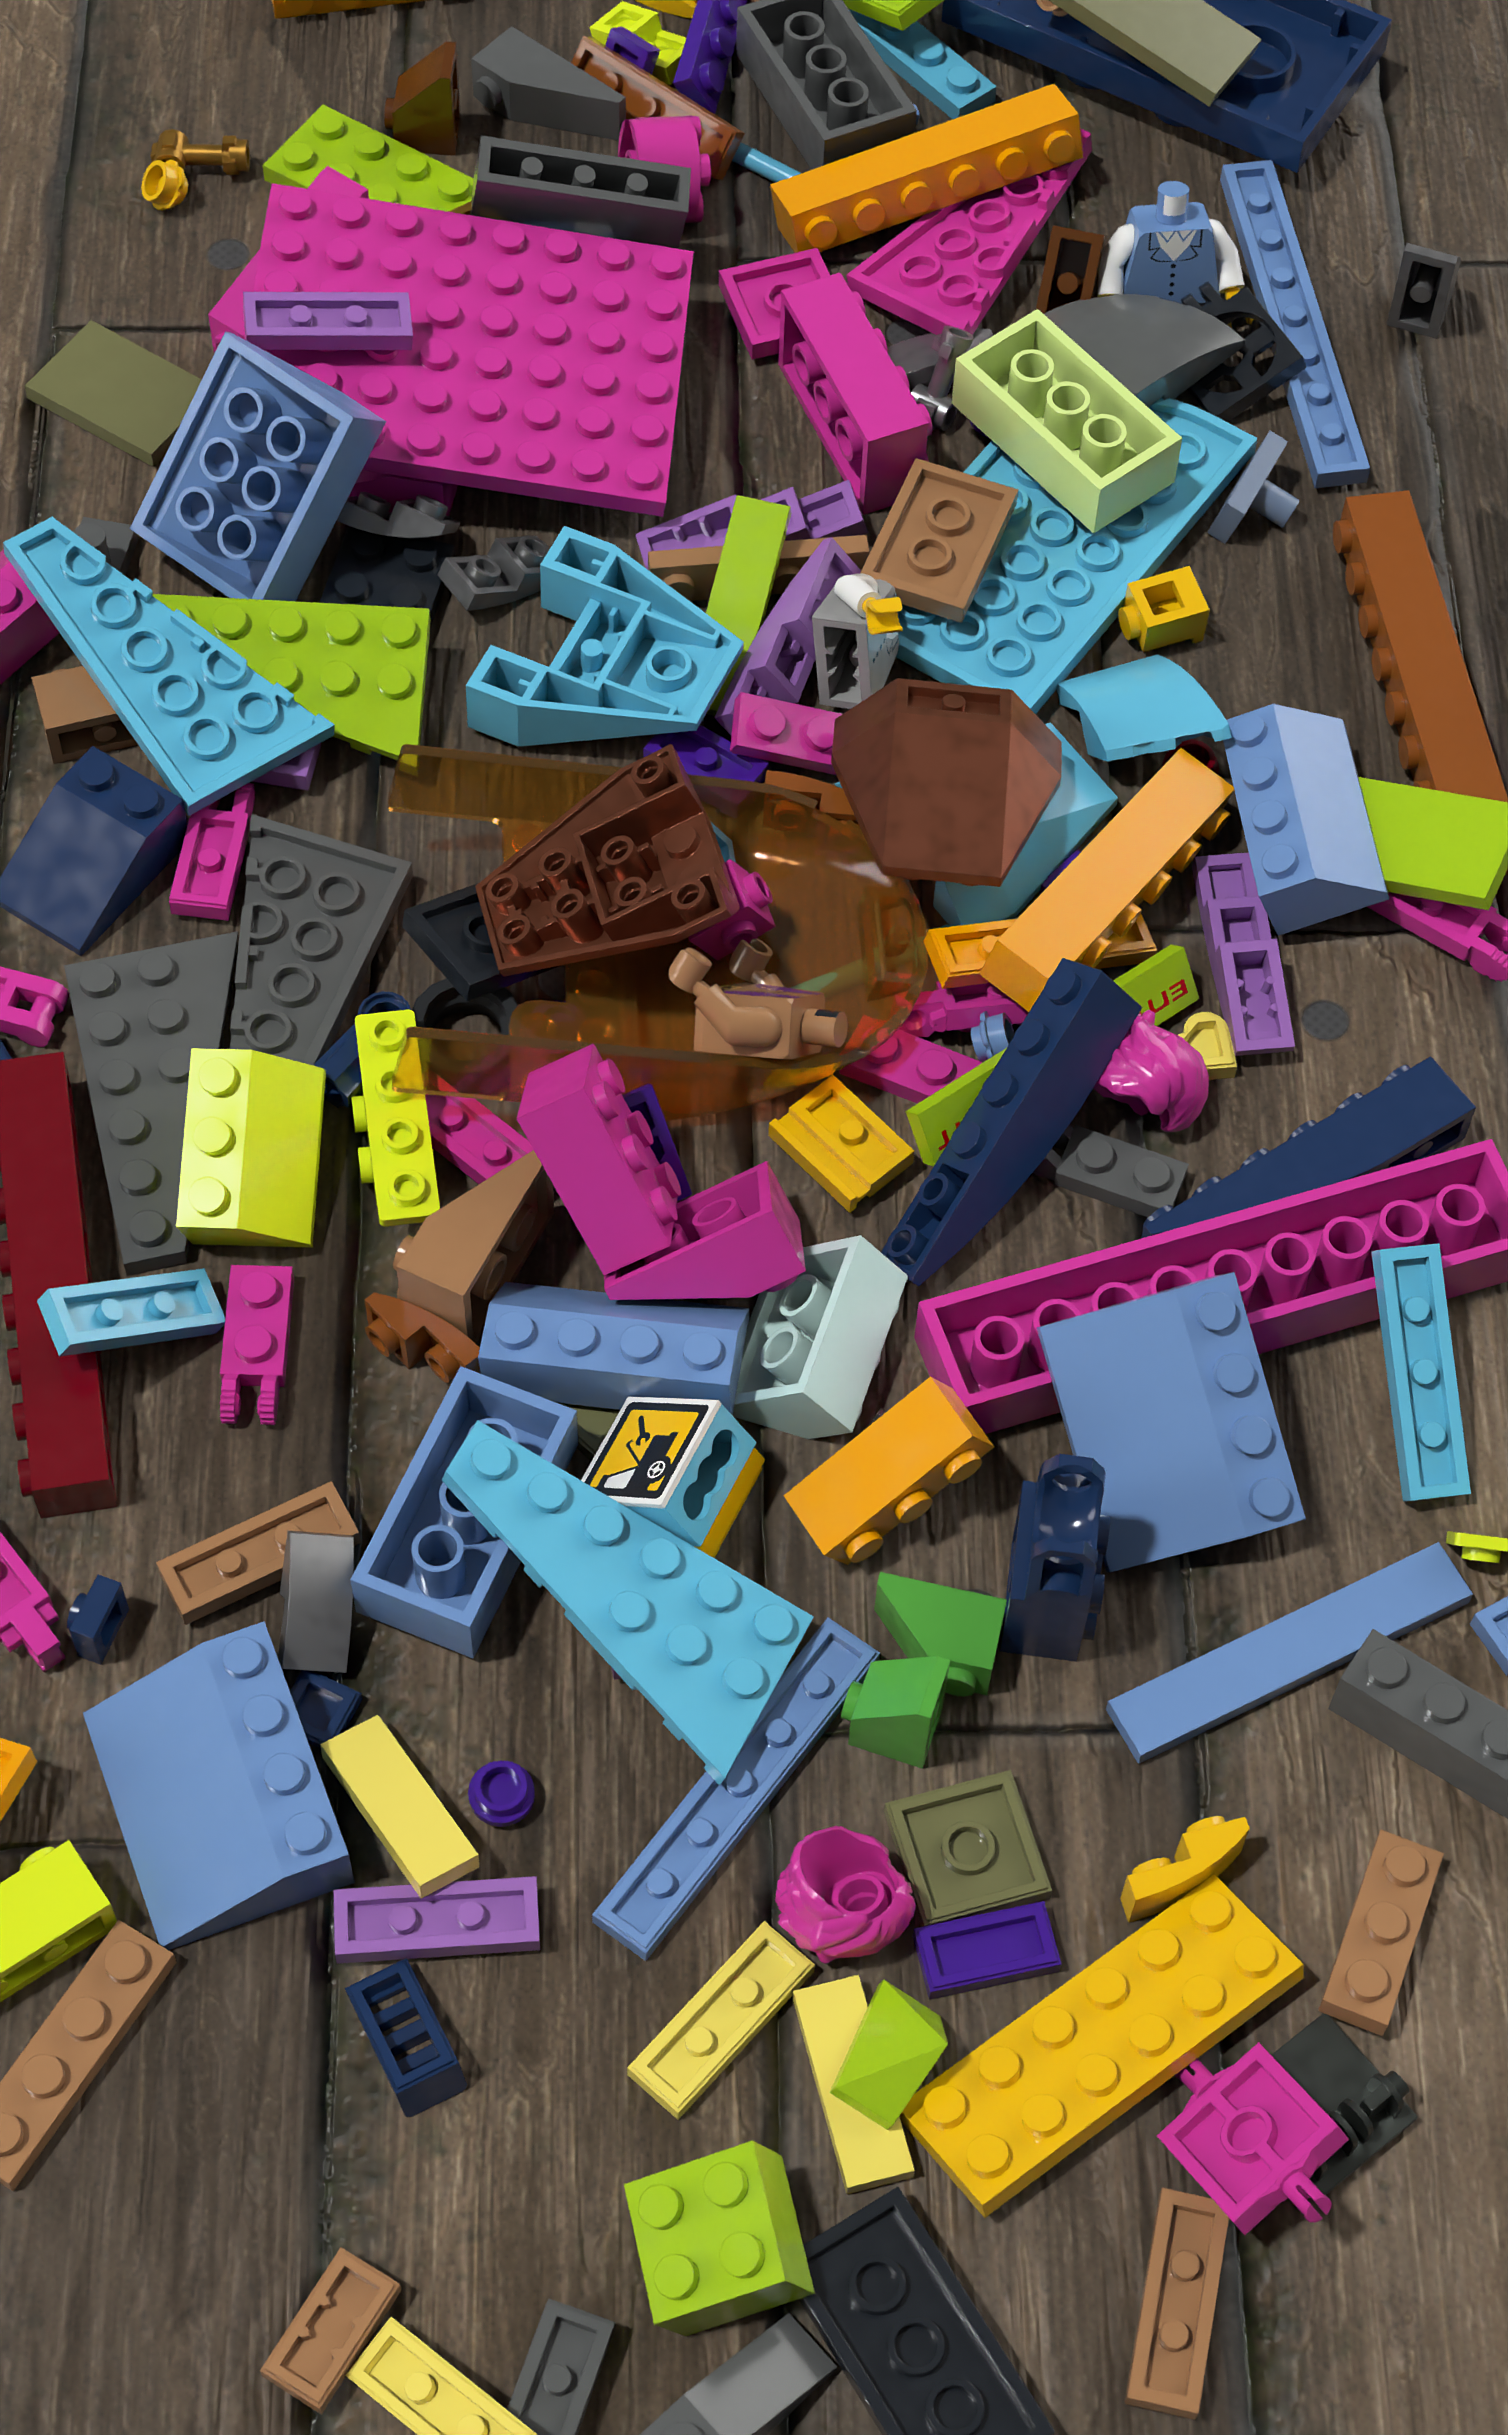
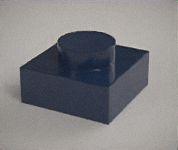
(97, 1618)

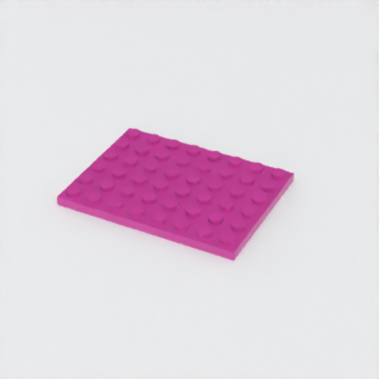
(533, 347)

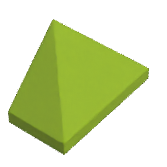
(889, 2055)

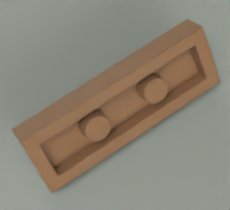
(249, 1553)
(1381, 1933)
(1177, 2305)

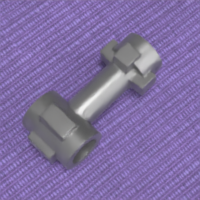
(949, 345)

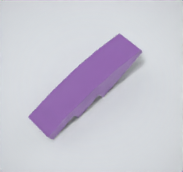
(818, 515)
(784, 645)
(1242, 955)

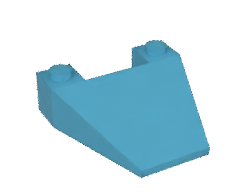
(628, 667)

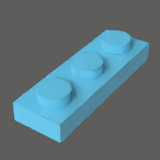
(131, 1311)

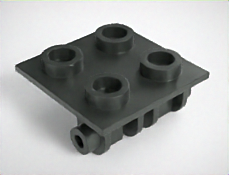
(1350, 2092)

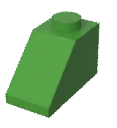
(944, 1623)
(897, 1707)

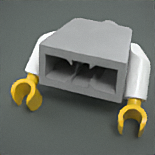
(855, 639)

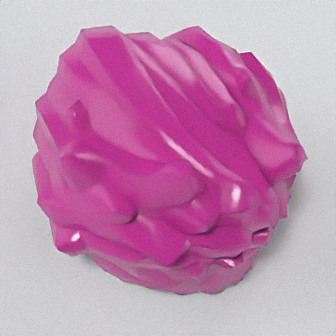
(1157, 1075)
(843, 1895)

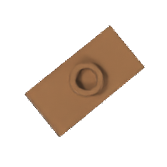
(330, 2330)

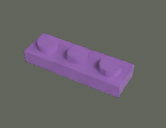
(328, 320)
(448, 1922)

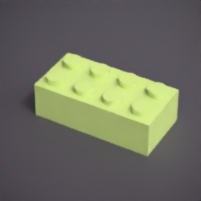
(1066, 420)

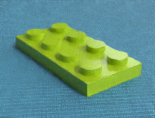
(371, 159)

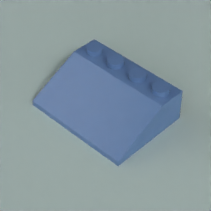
(256, 474)
(1177, 1419)
(217, 1789)

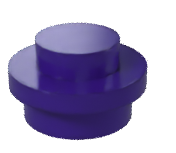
(501, 1793)

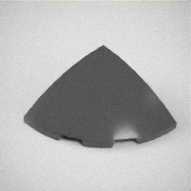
(1148, 341)

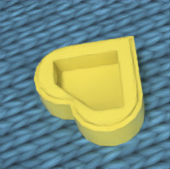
(1212, 1039)

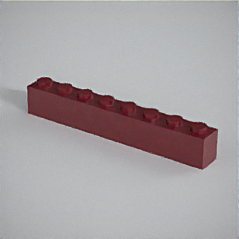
(46, 1249)

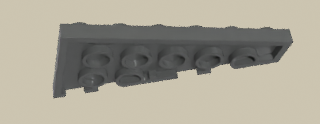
(307, 936)
(136, 1037)

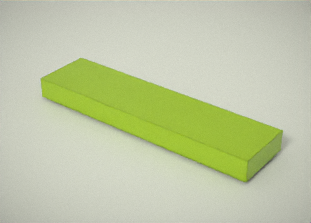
(747, 573)

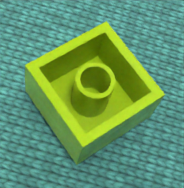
(718, 2239)

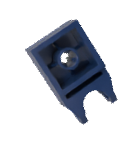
(1057, 1560)

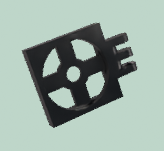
(1285, 365)

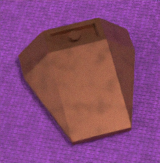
(946, 778)
(611, 874)

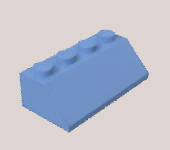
(1303, 816)
(602, 1350)

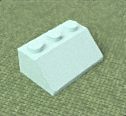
(819, 1341)

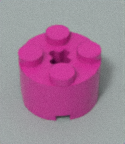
(670, 142)

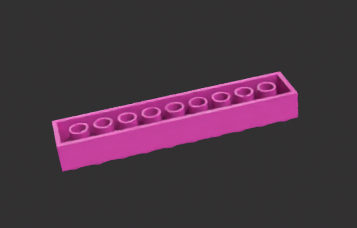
(1295, 1260)

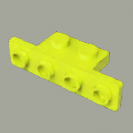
(396, 1125)

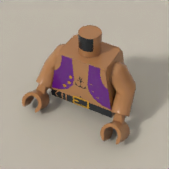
(755, 1016)

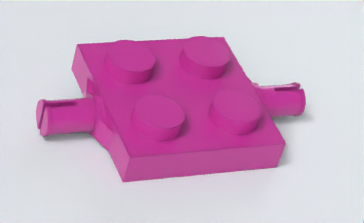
(1253, 2138)

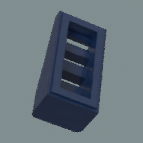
(425, 2075)

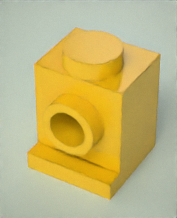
(1164, 610)

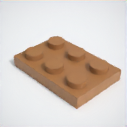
(940, 538)

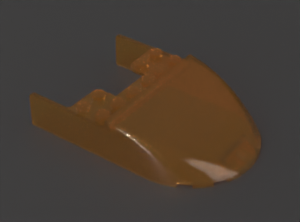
(834, 934)

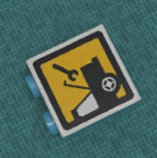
(672, 1462)

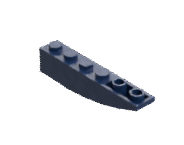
(1015, 1115)
(1401, 1121)

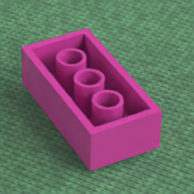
(851, 389)

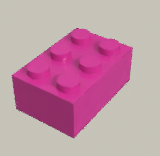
(600, 1158)

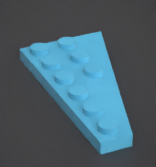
(170, 681)
(652, 1605)

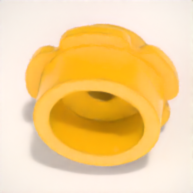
(164, 184)

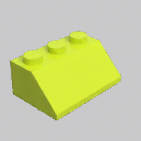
(250, 1149)

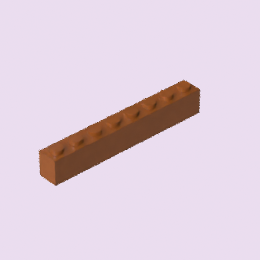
(1415, 647)

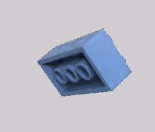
(430, 1557)

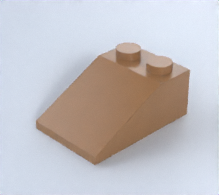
(476, 1245)

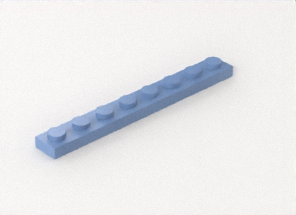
(1286, 293)

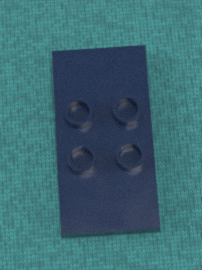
(1273, 108)

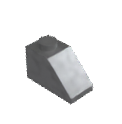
(1423, 290)

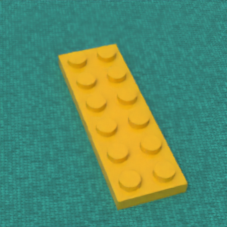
(1100, 2044)

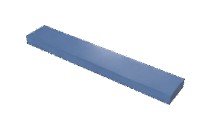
(1286, 1652)
(717, 1816)

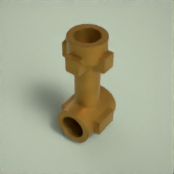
(231, 154)

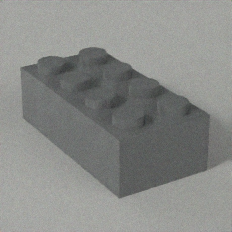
(822, 78)

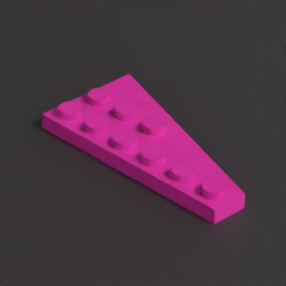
(961, 256)

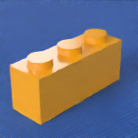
(889, 1472)

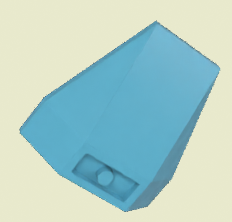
(1067, 822)

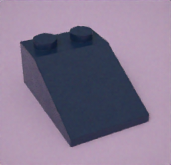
(92, 850)

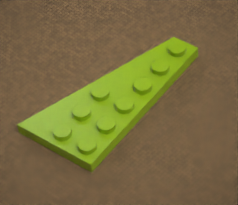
(339, 660)

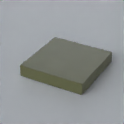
(967, 1849)

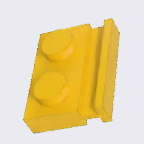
(841, 1143)

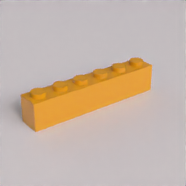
(927, 170)
(1111, 878)

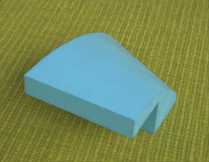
(1141, 708)

